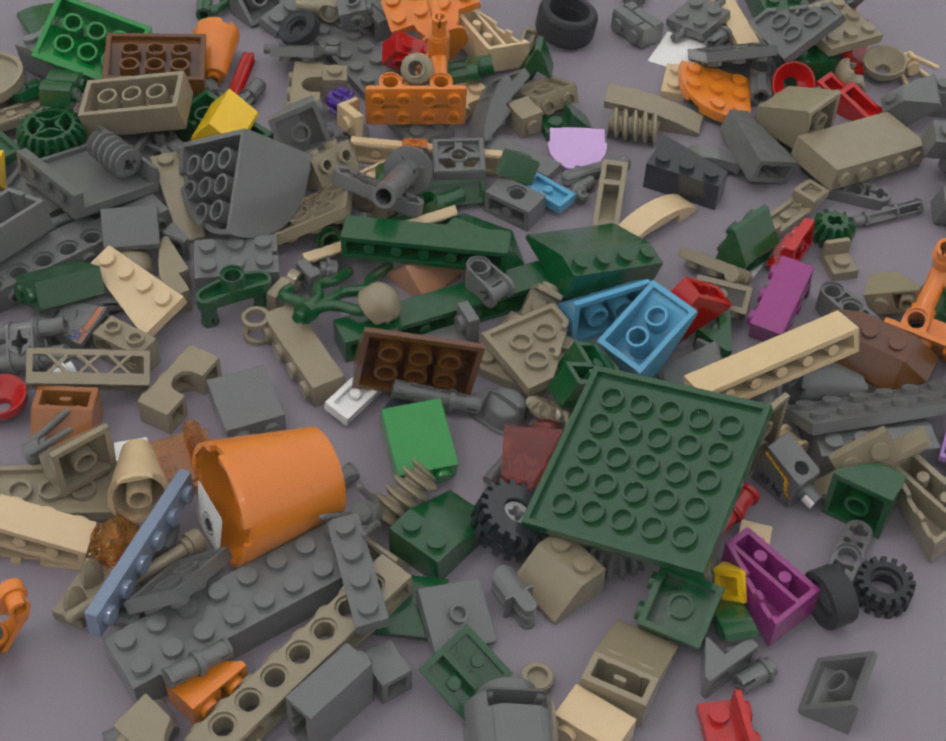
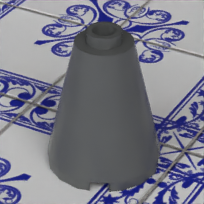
(825, 381)

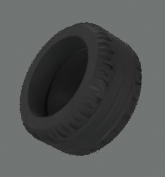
(566, 23)

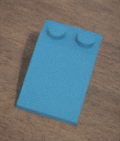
(647, 331)

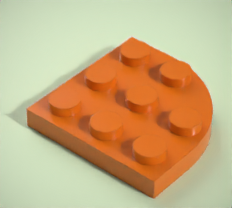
(713, 90)

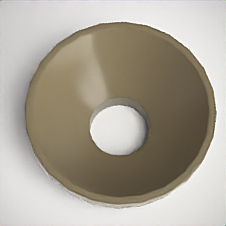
(886, 58)

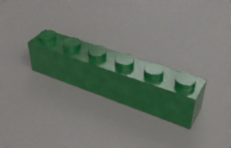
(422, 243)

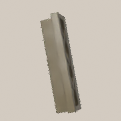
(104, 381)

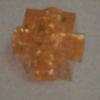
(112, 539)

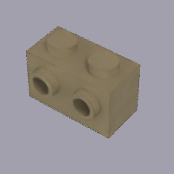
(324, 161)
(737, 294)

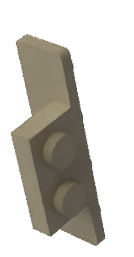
(874, 448)

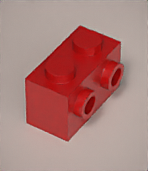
(398, 47)

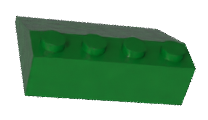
(77, 36)

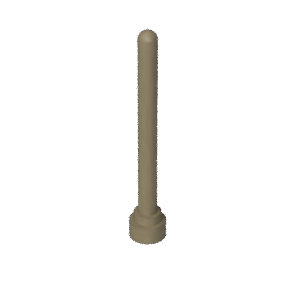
(190, 544)

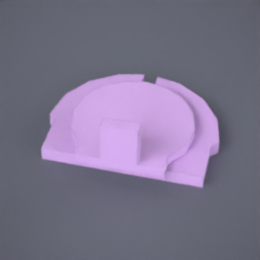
(576, 146)

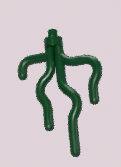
(308, 309)

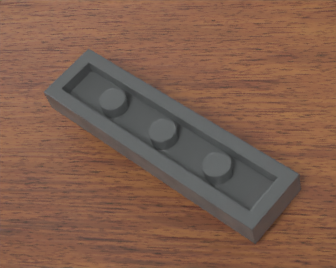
(358, 574)

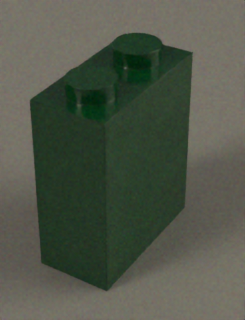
(59, 284)

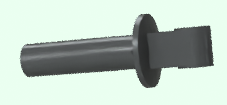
(404, 171)

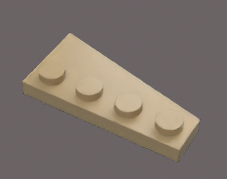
(140, 294)

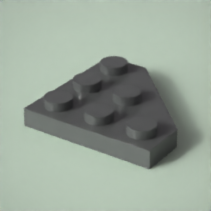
(796, 27)

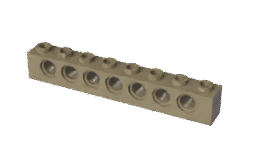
(281, 666)

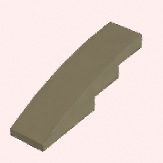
(672, 115)

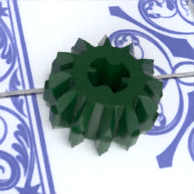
(831, 226)

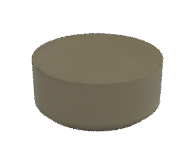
(540, 675)

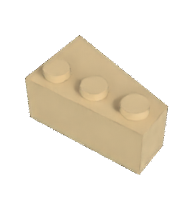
(487, 39)
(43, 534)

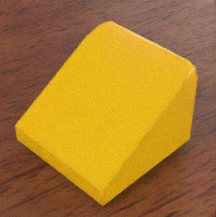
(733, 581)

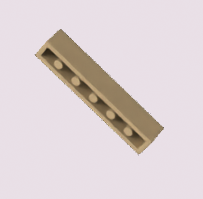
(780, 358)

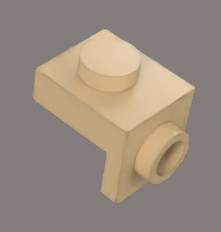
(350, 118)

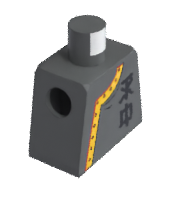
(788, 473)

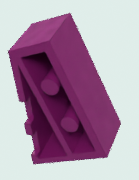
(780, 299)
(775, 589)

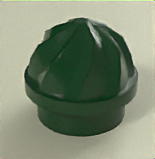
(328, 236)

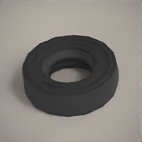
(294, 19)

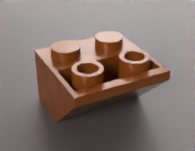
(84, 407)

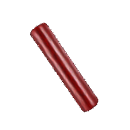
(242, 72)

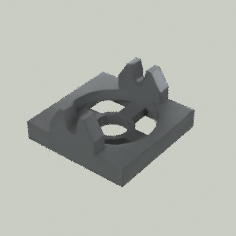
(458, 145)

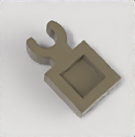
(272, 299)

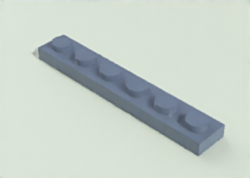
(138, 555)

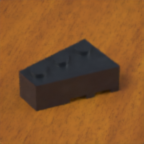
(685, 173)

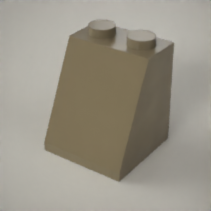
(798, 112)

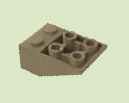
(629, 669)

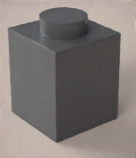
(390, 671)

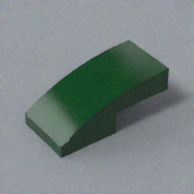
(734, 622)

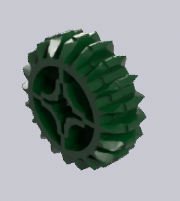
(50, 131)

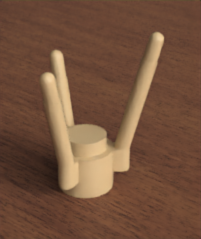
(913, 66)

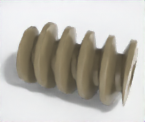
(633, 125)
(406, 491)

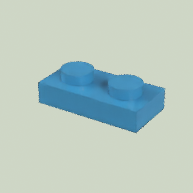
(557, 196)

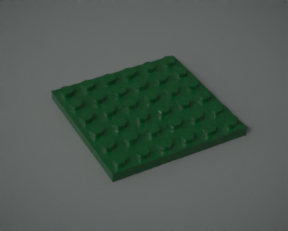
(649, 469)

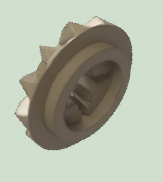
(547, 409)

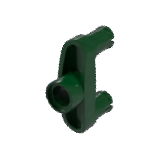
(471, 69)
(232, 287)

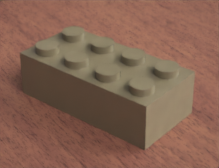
(137, 103)

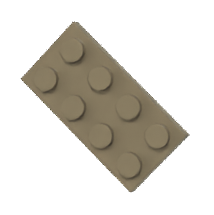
(34, 487)

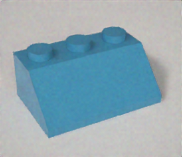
(597, 311)

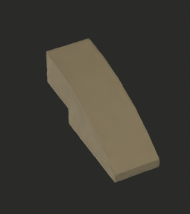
(610, 192)
(175, 272)

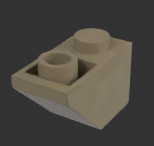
(890, 293)

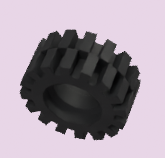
(888, 573)

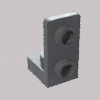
(465, 327)

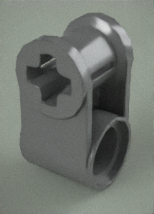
(487, 281)

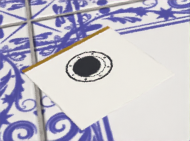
(208, 518)

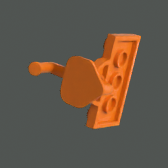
(416, 15)

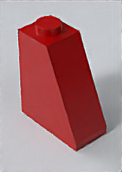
(703, 297)

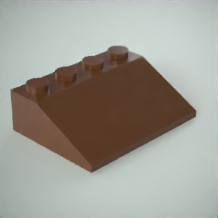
(156, 53)
(415, 359)

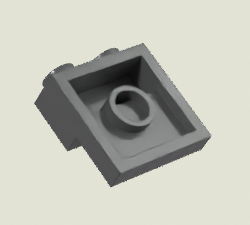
(301, 125)

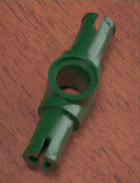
(435, 202)

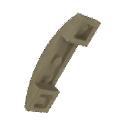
(802, 204)

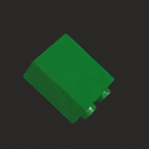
(421, 433)

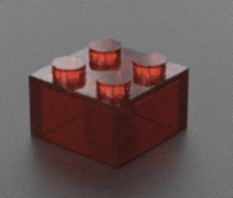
(527, 452)

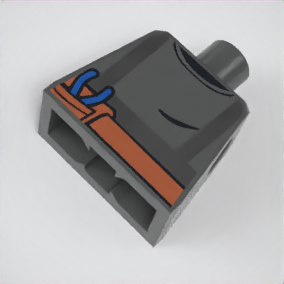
(83, 322)

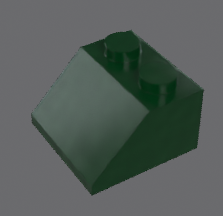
(864, 494)

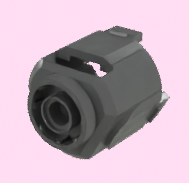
(510, 712)

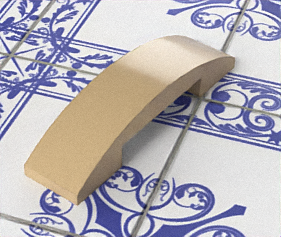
(657, 213)

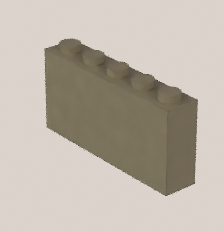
(858, 150)

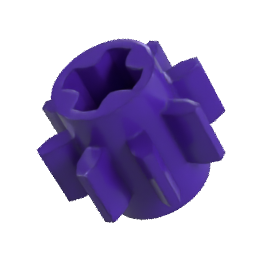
(338, 96)

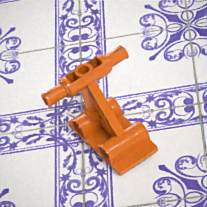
(403, 103)
(923, 310)

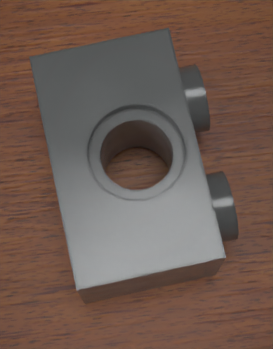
(515, 203)

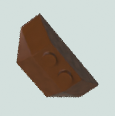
(887, 353)

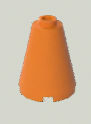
(221, 46)

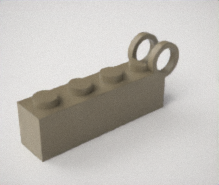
(300, 351)

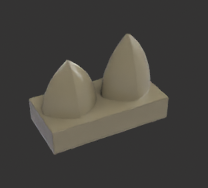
(84, 586)

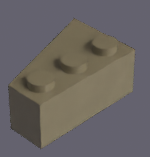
(924, 504)

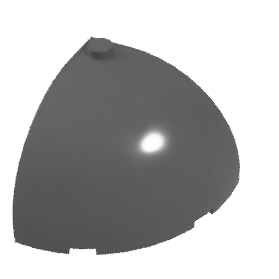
(242, 182)

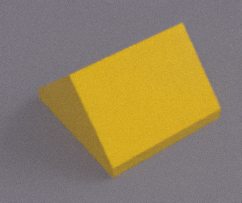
(226, 115)

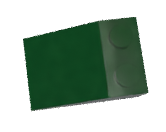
(435, 535)

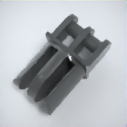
(514, 596)

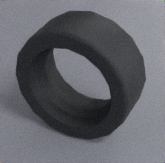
(837, 599)

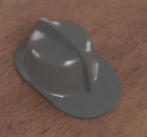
(502, 407)

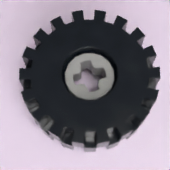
(497, 525)

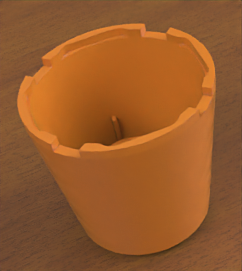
(269, 487)

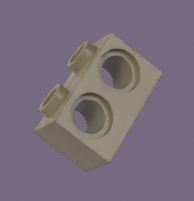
(121, 336)

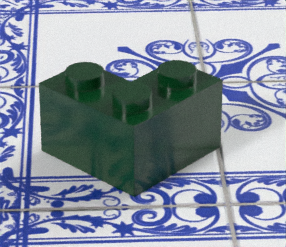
(574, 372)

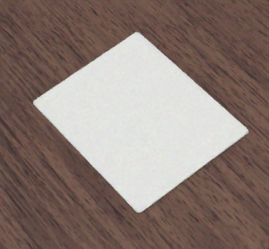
(674, 52)

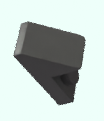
(720, 666)

